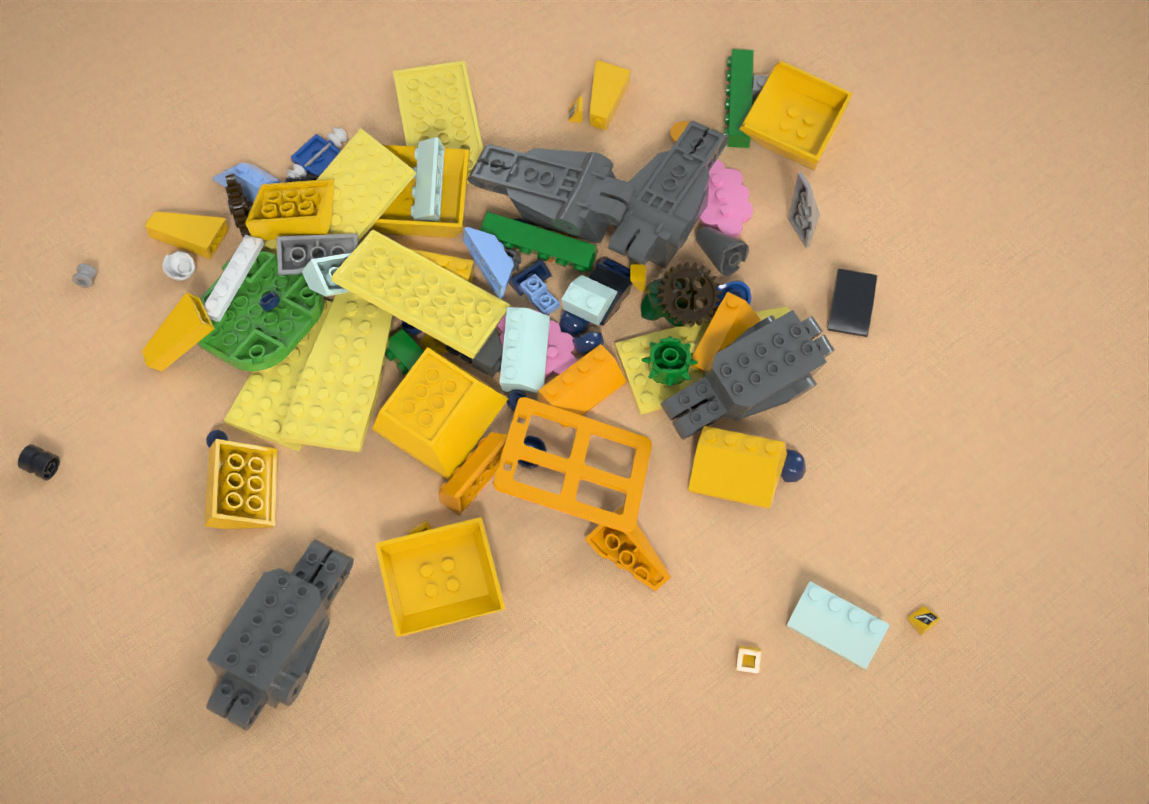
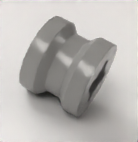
(84, 275)

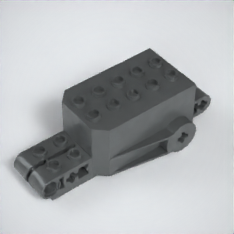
(556, 188)
(668, 197)
(753, 374)
(276, 636)

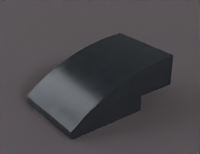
(615, 282)
(852, 302)

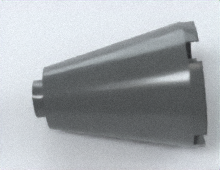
(722, 249)

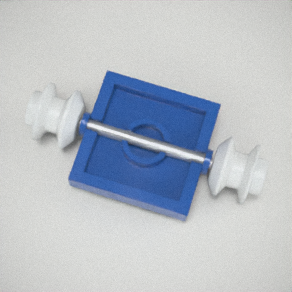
(316, 154)

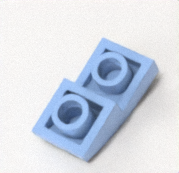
(539, 295)

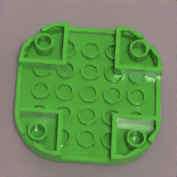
(260, 338)

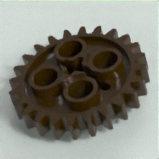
(237, 204)
(671, 294)

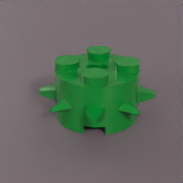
(669, 361)

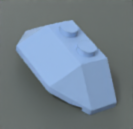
(250, 178)
(489, 258)

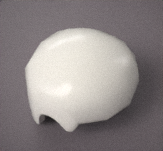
(179, 266)

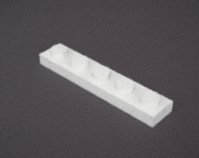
(233, 277)

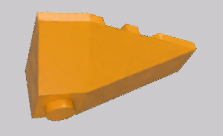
(729, 322)
(630, 552)

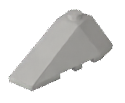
(803, 210)
(297, 251)

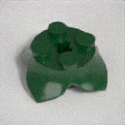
(649, 307)

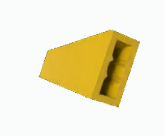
(607, 92)
(189, 232)
(178, 333)

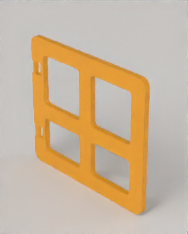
(574, 467)

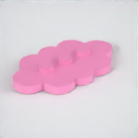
(727, 201)
(559, 348)

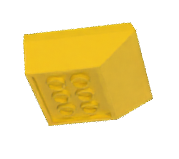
(796, 114)
(398, 218)
(438, 413)
(439, 577)

